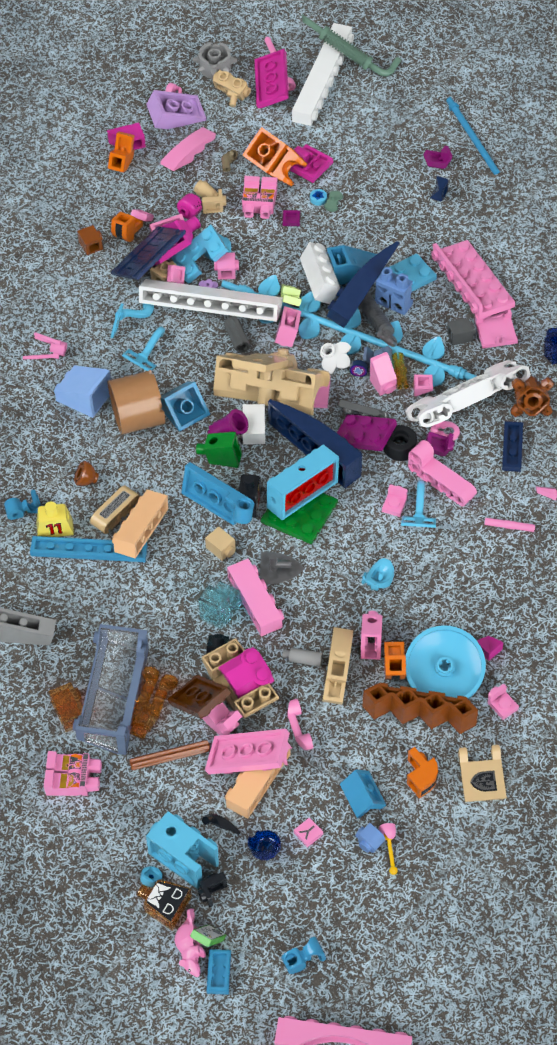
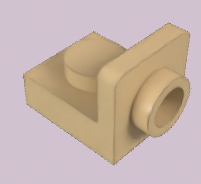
(214, 204)

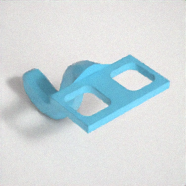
(122, 313)
(143, 356)
(419, 517)

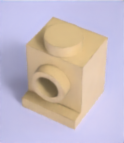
(160, 271)

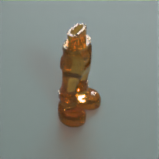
(147, 713)

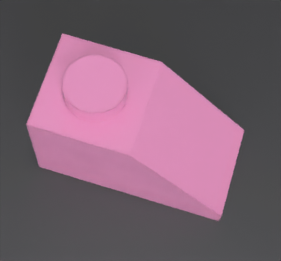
(288, 326)
(382, 374)

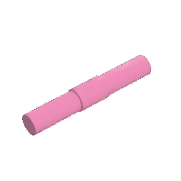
(509, 524)

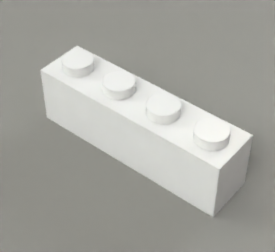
(319, 272)

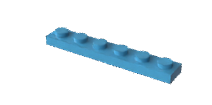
(80, 549)

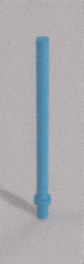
(453, 106)

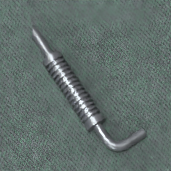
(378, 320)

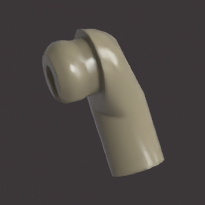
(227, 159)

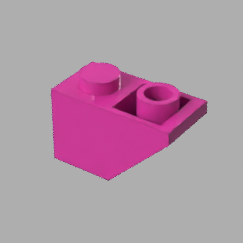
(134, 129)

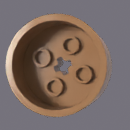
(136, 402)

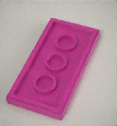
(271, 78)

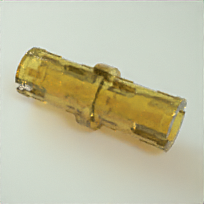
(400, 371)

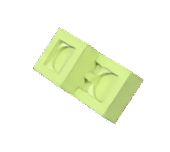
(290, 294)

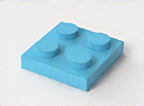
(416, 270)

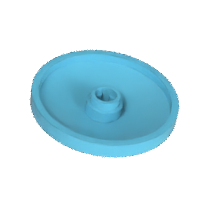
(445, 662)

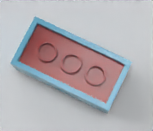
(302, 482)

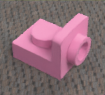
(395, 500)
(502, 702)

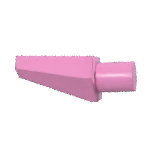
(548, 492)

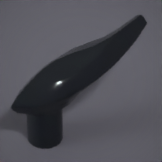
(220, 822)

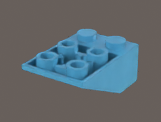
(347, 261)

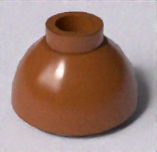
(85, 474)

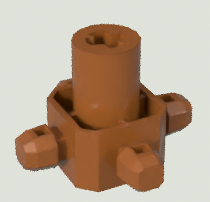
(532, 396)

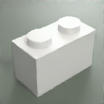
(256, 419)

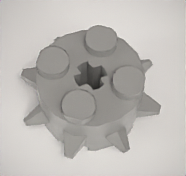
(214, 58)

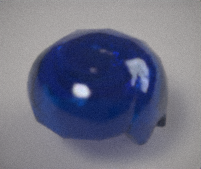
(265, 838)

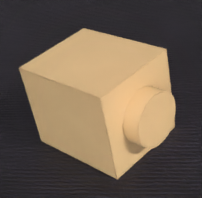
(220, 544)

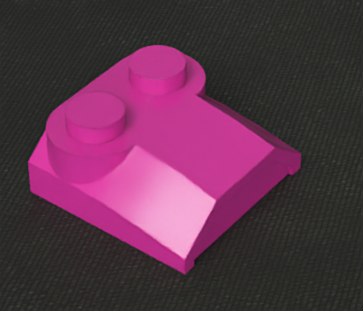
(246, 672)

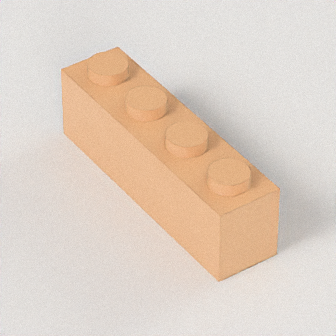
(140, 523)
(250, 789)

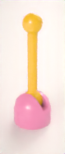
(389, 833)

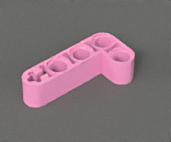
(440, 476)

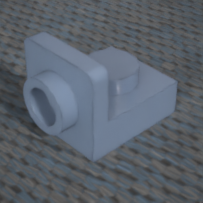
(368, 353)

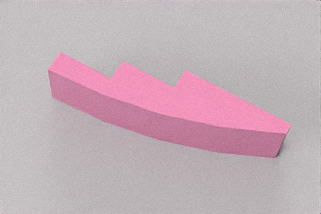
(184, 152)

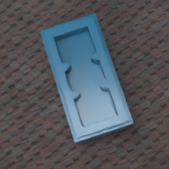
(218, 971)

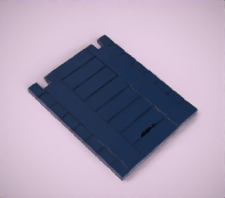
(148, 252)

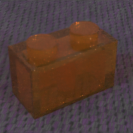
(66, 704)

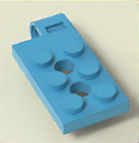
(228, 505)

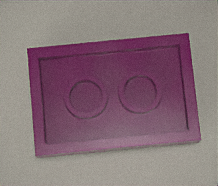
(367, 431)

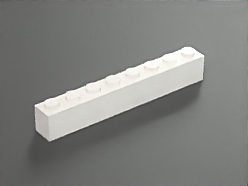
(320, 79)
(210, 300)

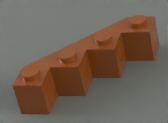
(431, 707)

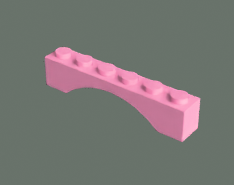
(311, 1032)

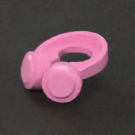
(435, 429)

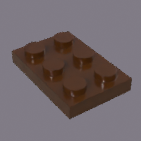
(199, 696)

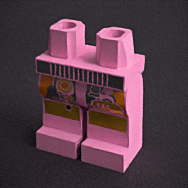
(256, 201)
(71, 774)

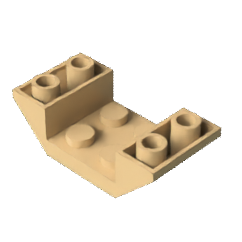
(248, 703)

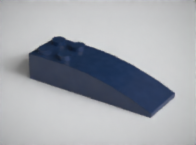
(310, 434)

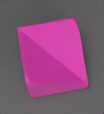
(490, 646)

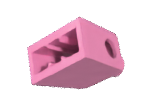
(371, 628)

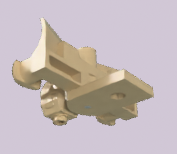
(278, 379)

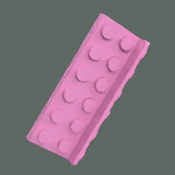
(472, 279)

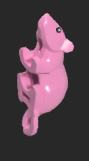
(188, 947)

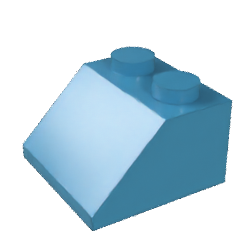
(184, 405)

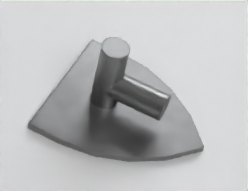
(278, 567)

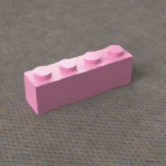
(255, 597)

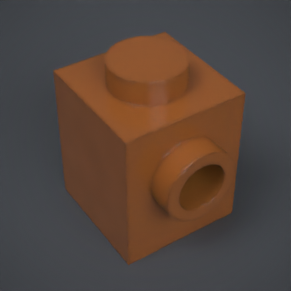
(90, 240)

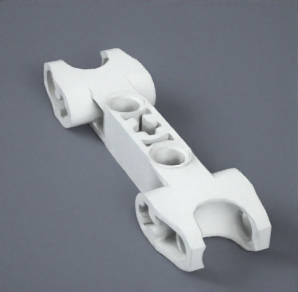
(467, 393)

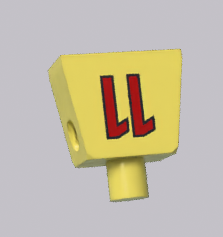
(54, 520)

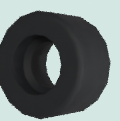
(400, 452)

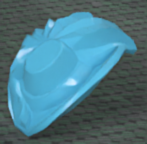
(379, 575)

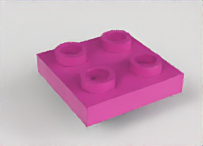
(316, 163)

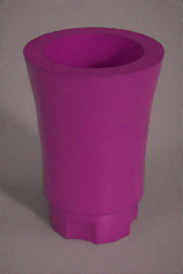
(233, 422)

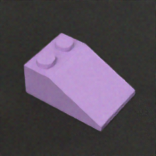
(174, 109)

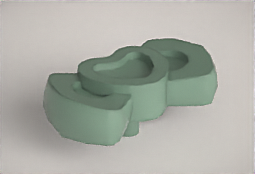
(333, 201)

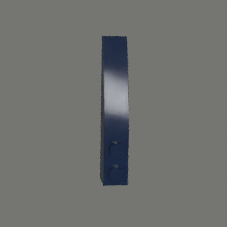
(357, 288)

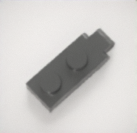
(350, 407)

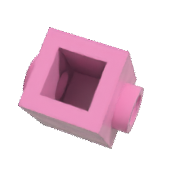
(226, 266)

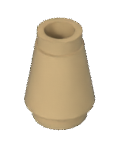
(204, 189)

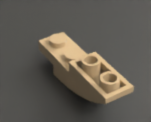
(338, 666)

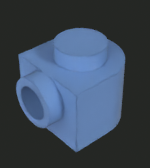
(369, 838)

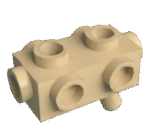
(233, 87)

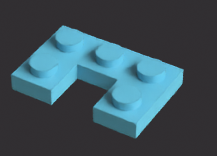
(206, 241)

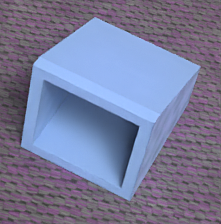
(84, 389)

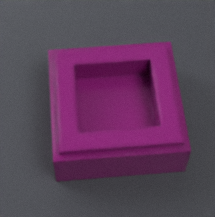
(291, 218)

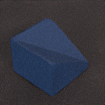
(441, 189)

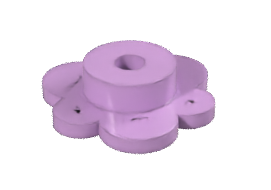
(208, 283)

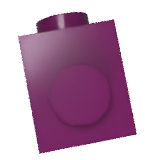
(438, 159)
(440, 443)

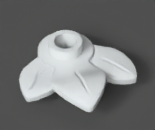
(337, 358)

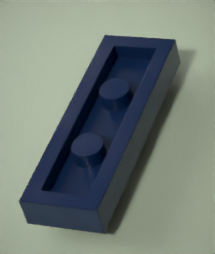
(512, 446)

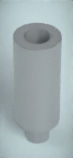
(303, 656)

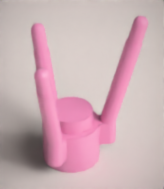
(57, 347)

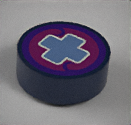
(359, 368)

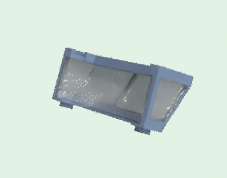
(113, 688)

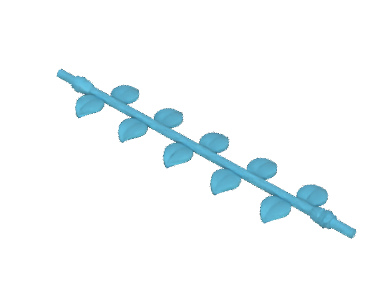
(310, 328)

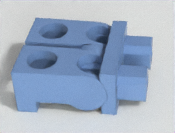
(395, 290)

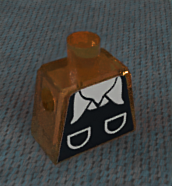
(165, 901)

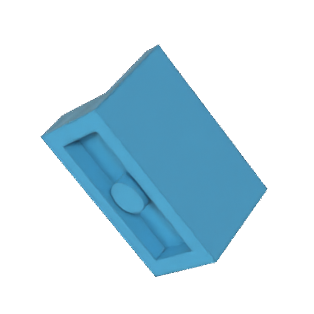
(362, 792)

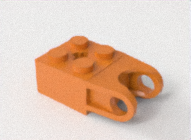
(273, 156)

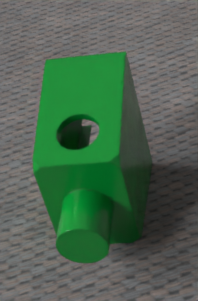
(221, 449)

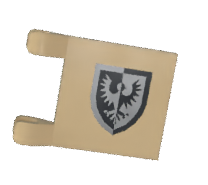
(482, 778)

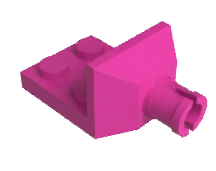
(189, 226)

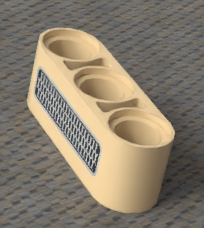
(114, 509)

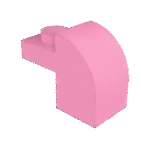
(223, 720)

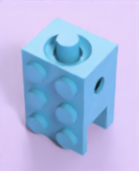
(180, 846)

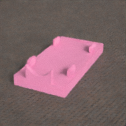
(248, 751)

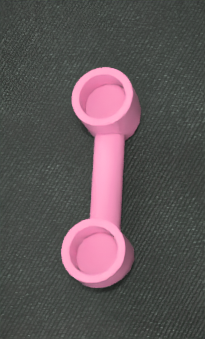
(304, 740)

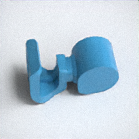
(15, 508)
(296, 960)

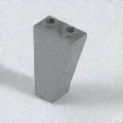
(25, 628)

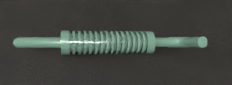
(349, 50)

